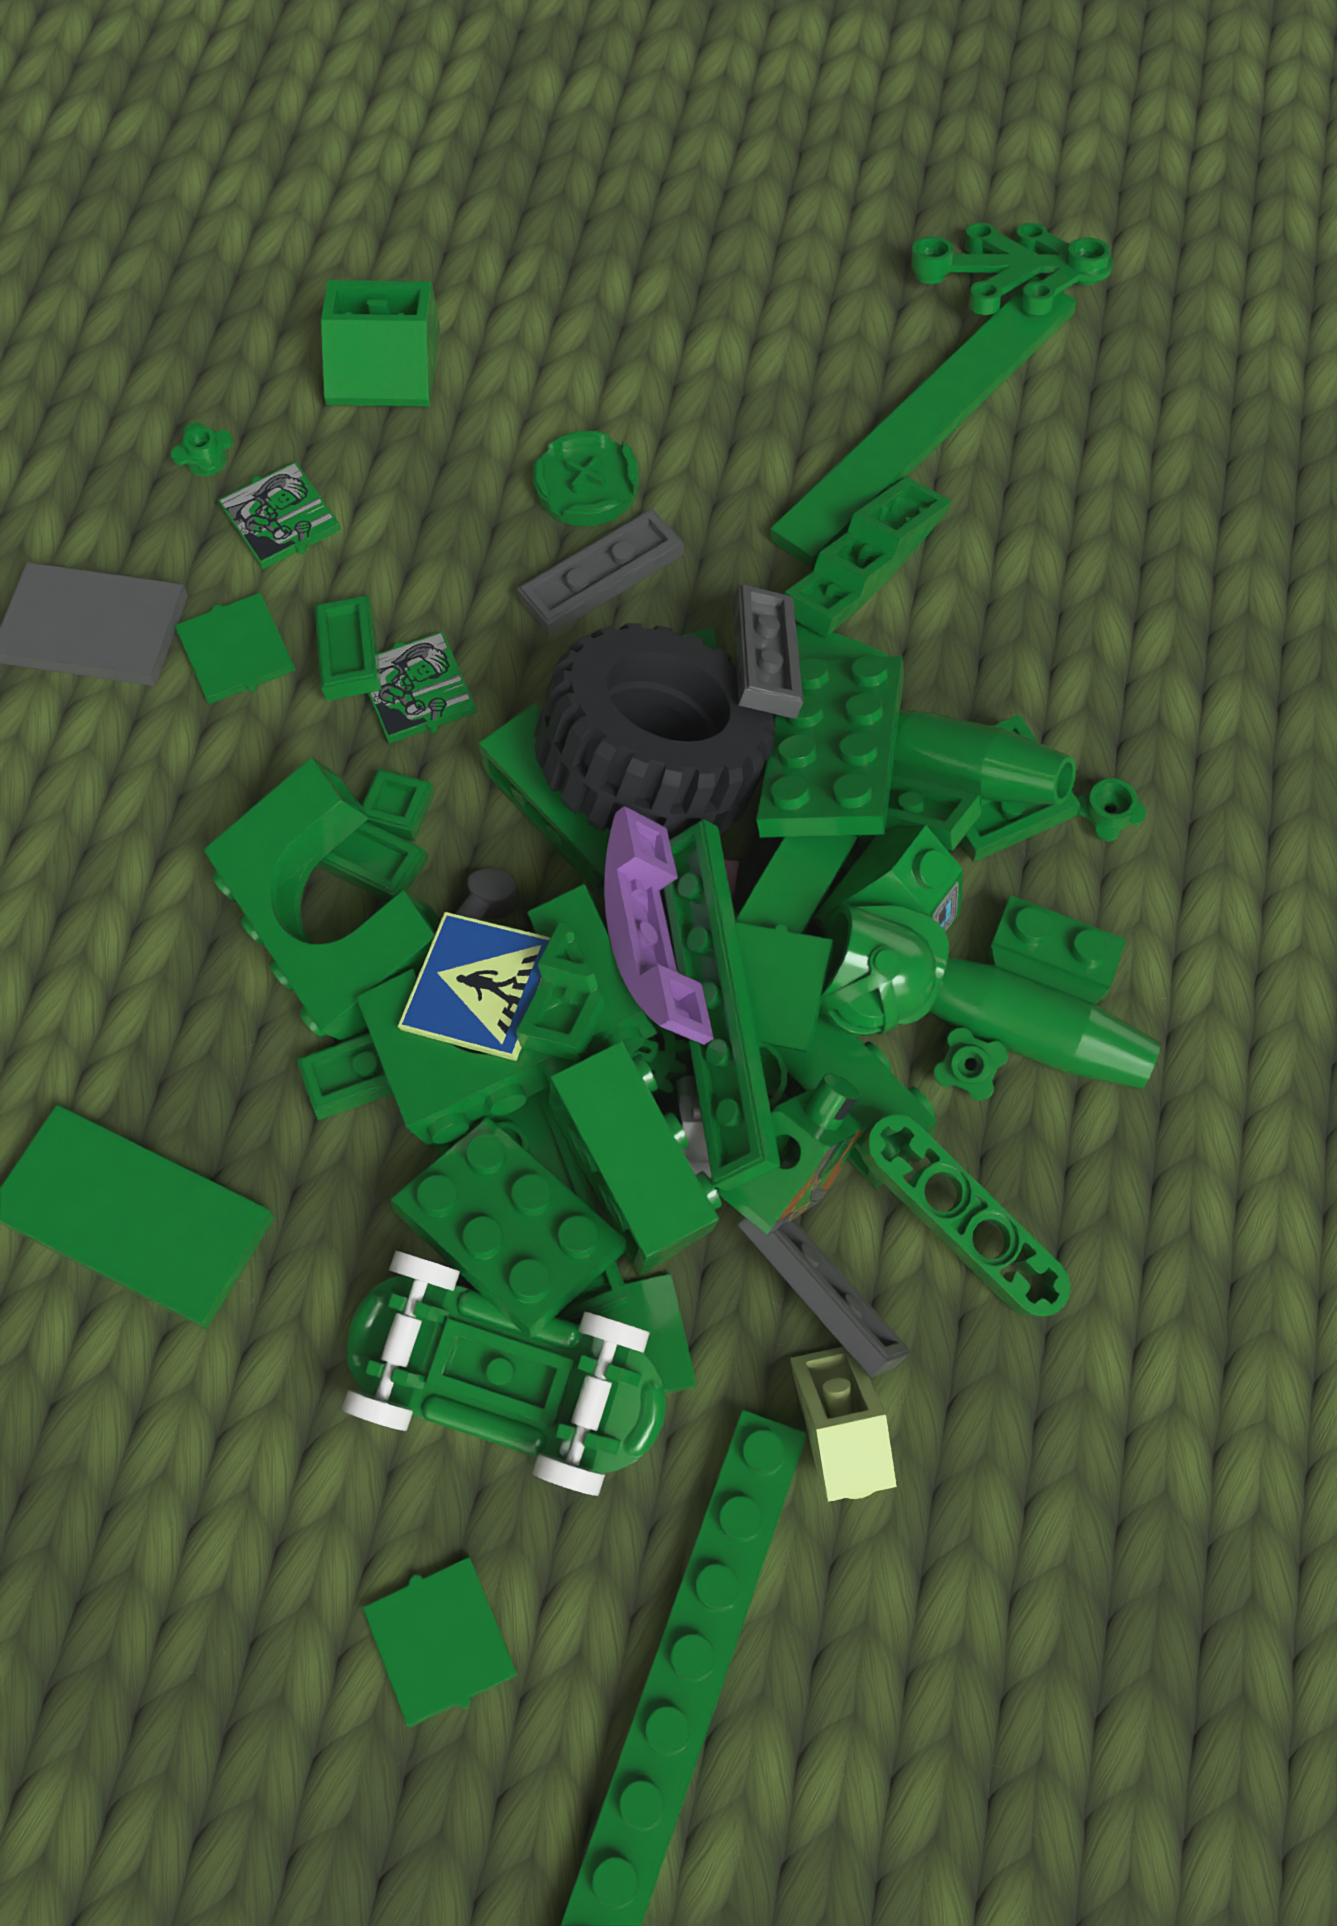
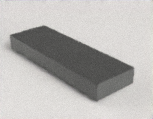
(600, 571)
(766, 651)
(830, 1296)

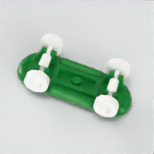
(445, 1354)

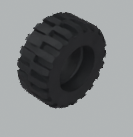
(659, 682)

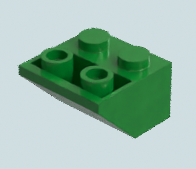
(379, 342)

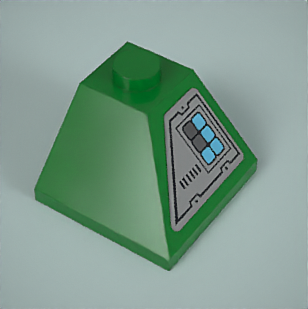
(902, 870)

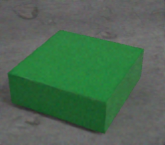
(398, 803)

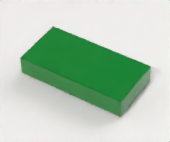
(347, 648)
(376, 861)

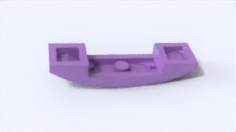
(635, 872)

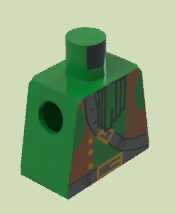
(812, 1145)

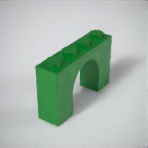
(264, 869)
(448, 1088)

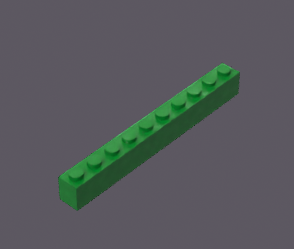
(513, 768)

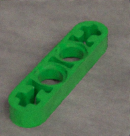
(957, 1224)

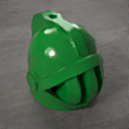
(882, 968)

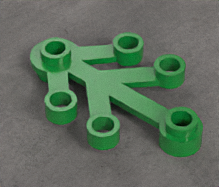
(1080, 262)

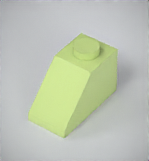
(844, 1424)

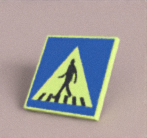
(475, 985)

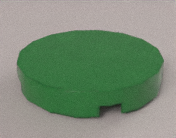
(586, 478)

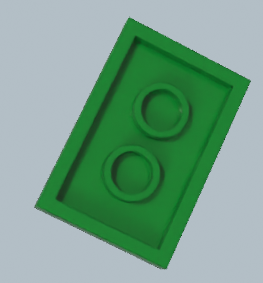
(508, 1227)

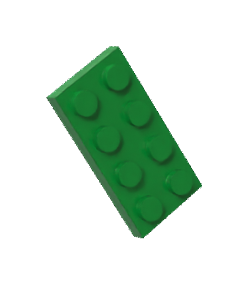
(838, 755)

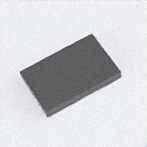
(91, 623)

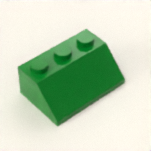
(633, 1156)

